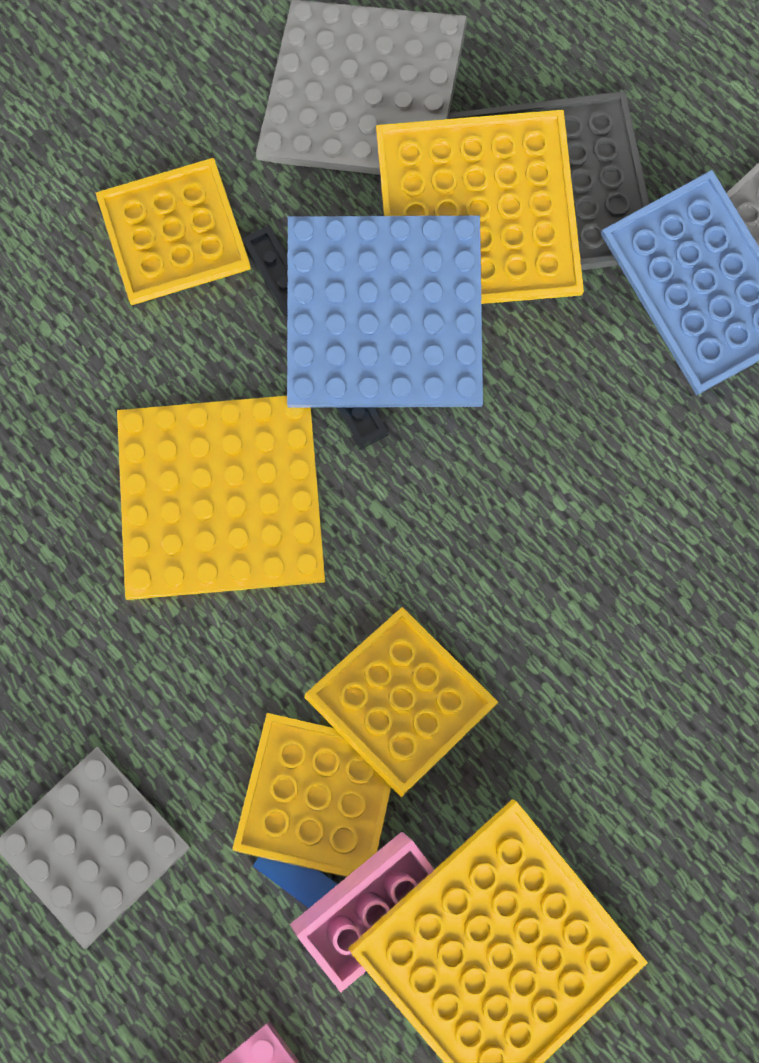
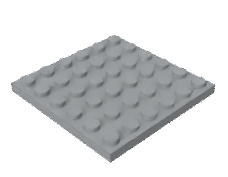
(352, 71)

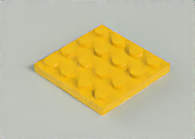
(172, 231)
(401, 701)
(311, 800)

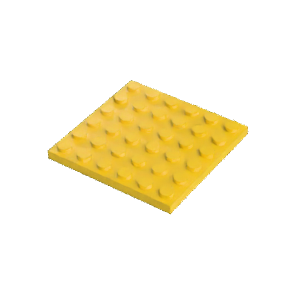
(510, 175)
(218, 497)
(499, 949)

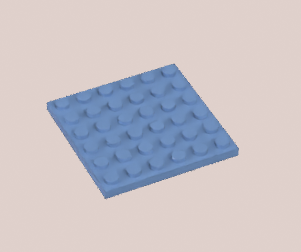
(384, 311)

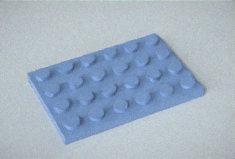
(695, 278)

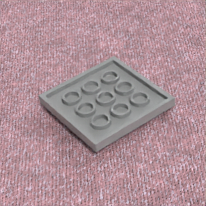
(91, 847)

